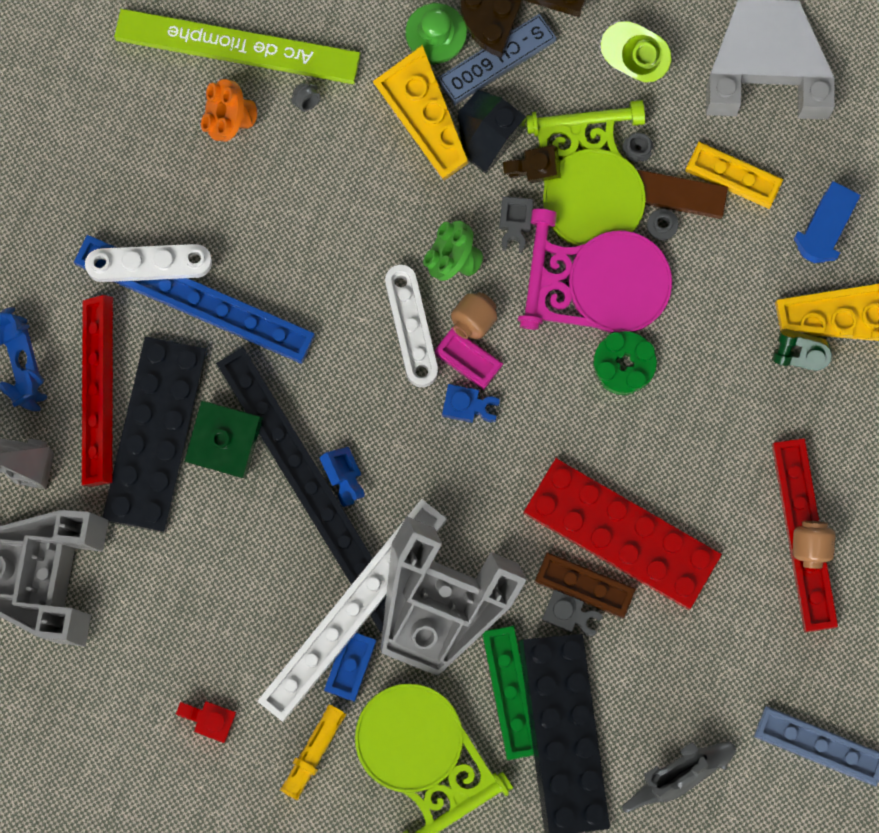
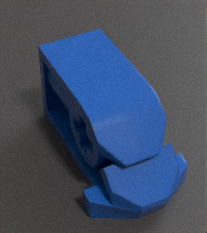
(827, 224)

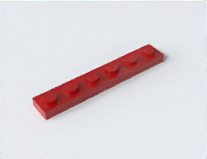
(97, 391)
(800, 505)

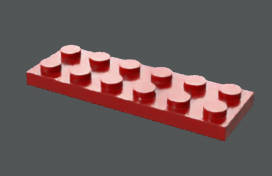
(622, 534)

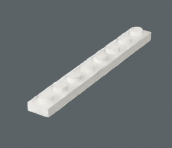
(338, 626)

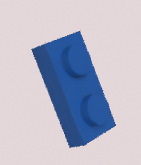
(350, 667)

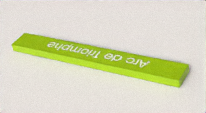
(237, 46)

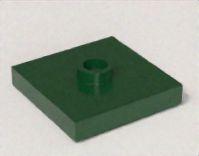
(223, 439)

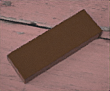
(684, 194)
(585, 585)

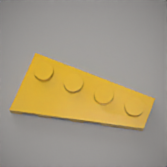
(420, 106)
(836, 313)

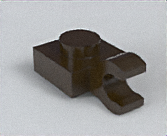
(539, 165)

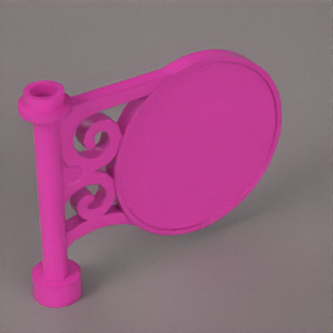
(614, 281)

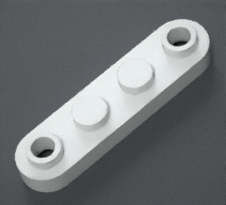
(148, 263)
(411, 325)

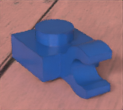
(343, 470)

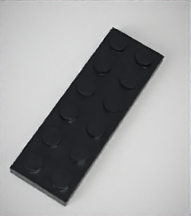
(155, 435)
(564, 734)

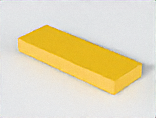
(735, 174)

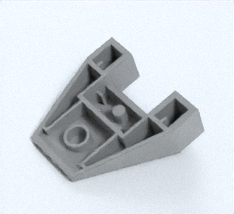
(770, 46)
(26, 463)
(37, 571)
(435, 609)

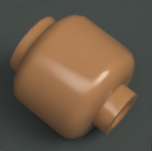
(474, 316)
(814, 543)

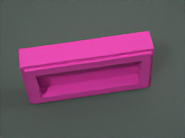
(468, 359)

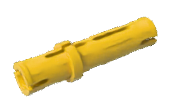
(316, 746)

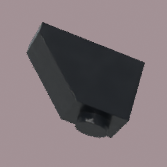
(488, 128)

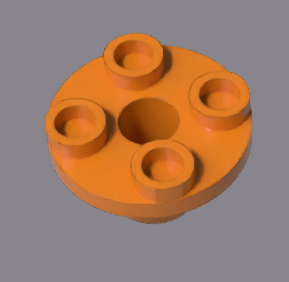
(227, 110)

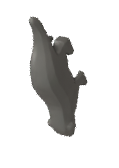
(681, 774)

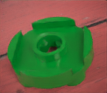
(634, 378)

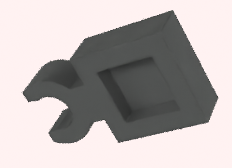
(516, 219)
(566, 612)

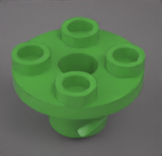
(438, 30)
(453, 252)

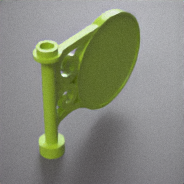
(596, 185)
(412, 742)

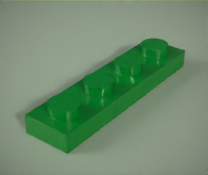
(509, 691)

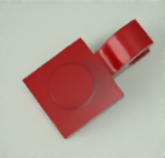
(211, 720)

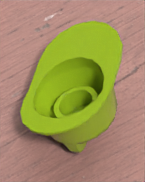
(636, 51)

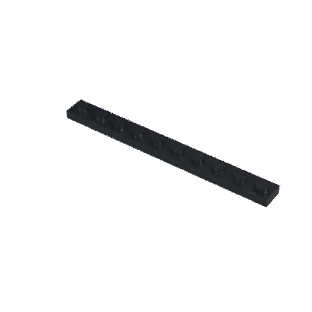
(299, 469)

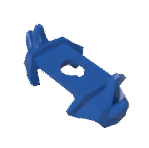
(16, 338)

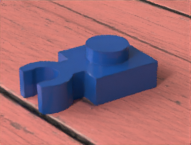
(463, 404)

